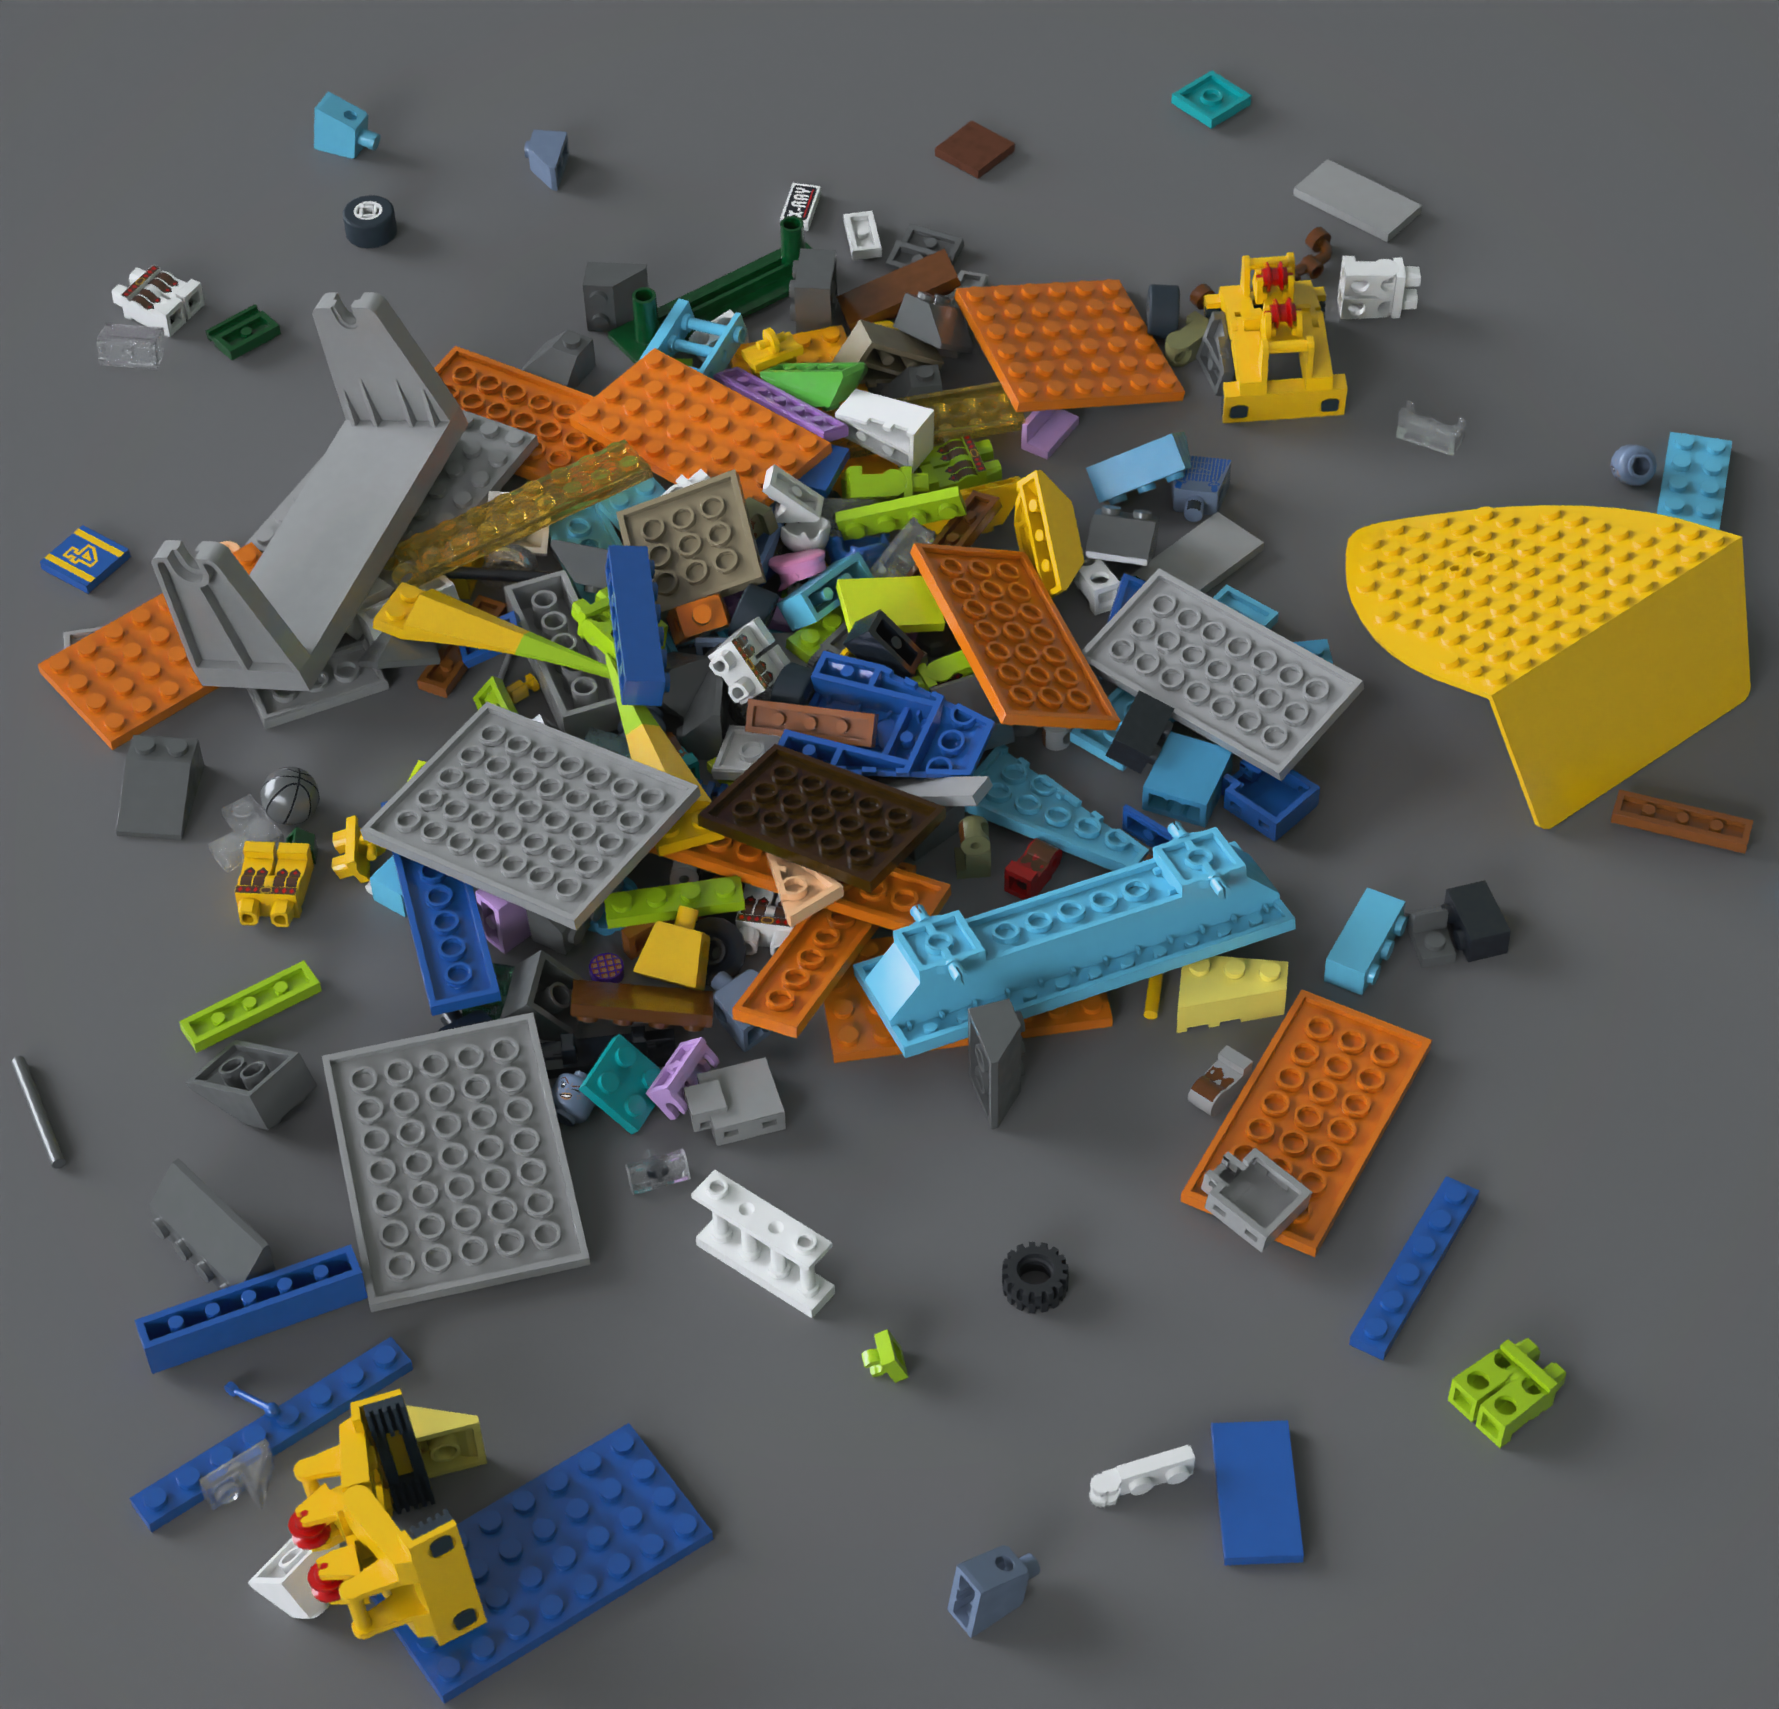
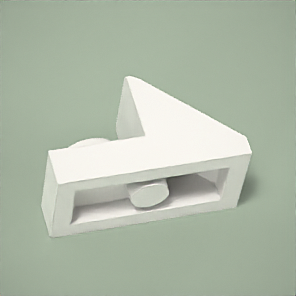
(794, 499)

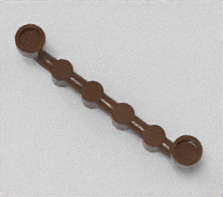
(1317, 241)

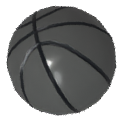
(289, 796)

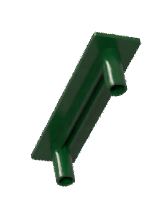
(740, 291)

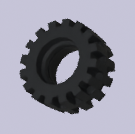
(1035, 1295)

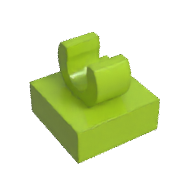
(886, 1357)

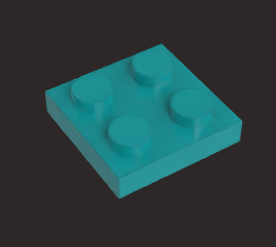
(1211, 99)
(621, 1082)

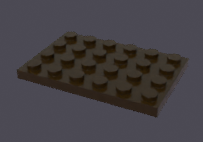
(822, 817)

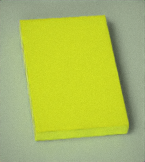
(902, 599)

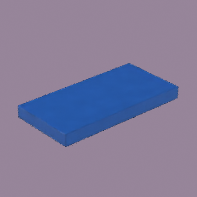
(1256, 1493)

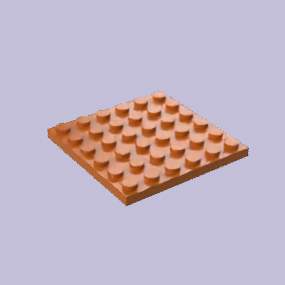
(1068, 345)

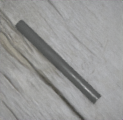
(38, 1112)

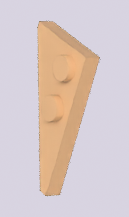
(802, 889)

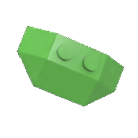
(817, 383)

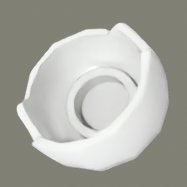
(806, 535)

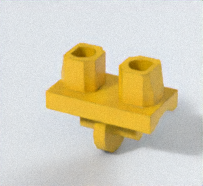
(771, 351)
(357, 852)

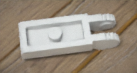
(1141, 1475)

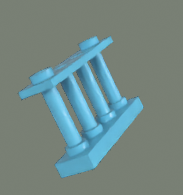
(681, 320)

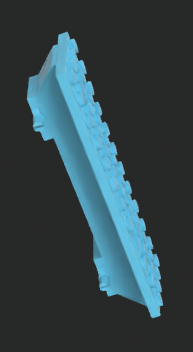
(1073, 941)

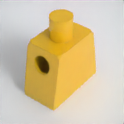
(676, 952)

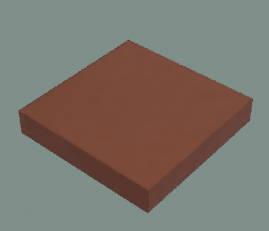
(974, 149)

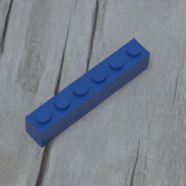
(636, 626)
(251, 1309)

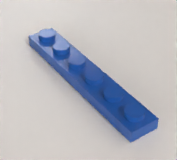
(1414, 1268)

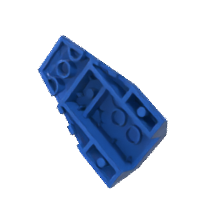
(915, 729)

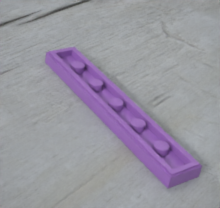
(783, 403)

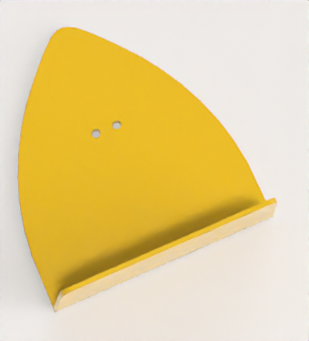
(1577, 622)

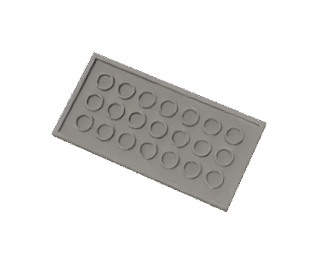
(1222, 673)

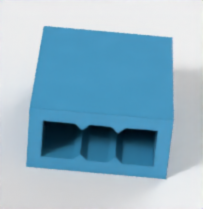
(1186, 779)

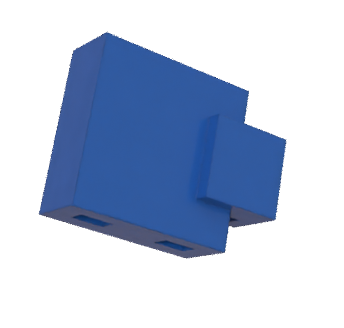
(1267, 802)

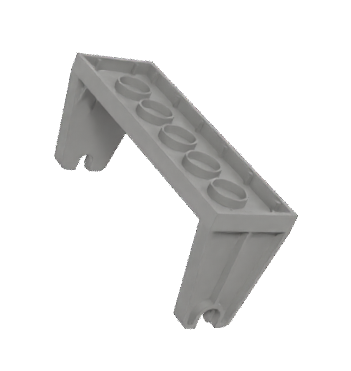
(344, 525)

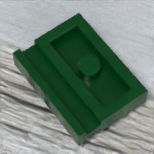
(243, 332)

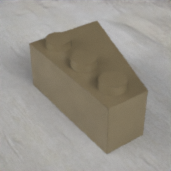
(885, 352)

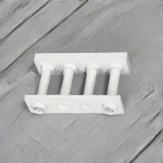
(763, 1243)

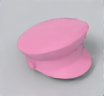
(797, 566)

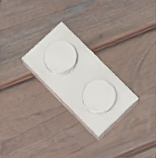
(862, 235)

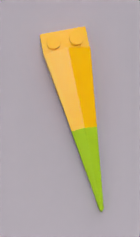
(445, 620)
(652, 747)

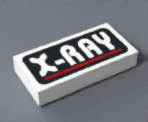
(802, 202)

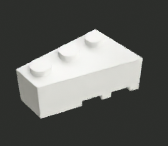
(889, 427)

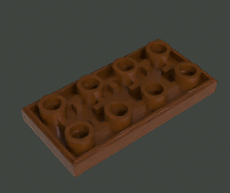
(883, 296)
(642, 1004)

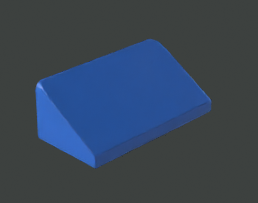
(1144, 828)

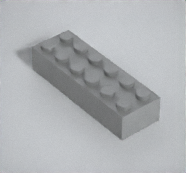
(574, 696)

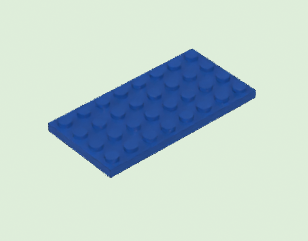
(560, 1555)

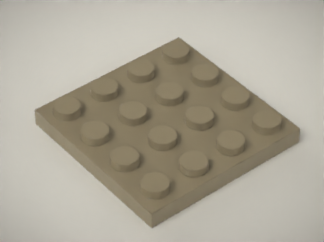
(697, 541)

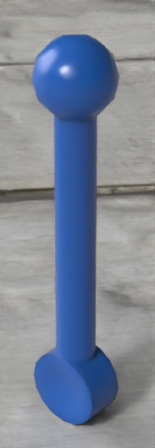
(271, 1409)

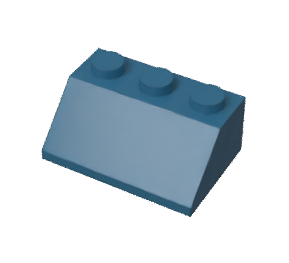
(1140, 468)

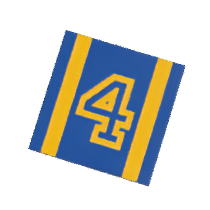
(85, 559)

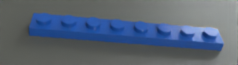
(295, 1420)

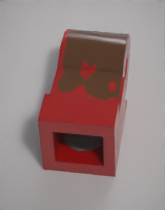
(1033, 868)

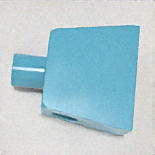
(342, 128)

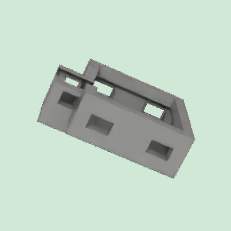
(736, 1102)
(1254, 1197)

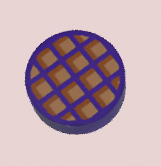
(606, 968)

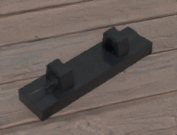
(561, 1055)

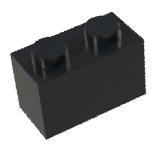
(884, 643)
(1140, 732)
(1476, 921)

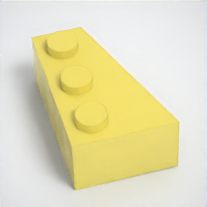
(1230, 990)

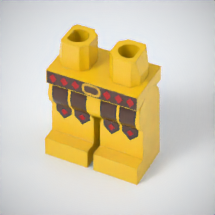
(273, 882)

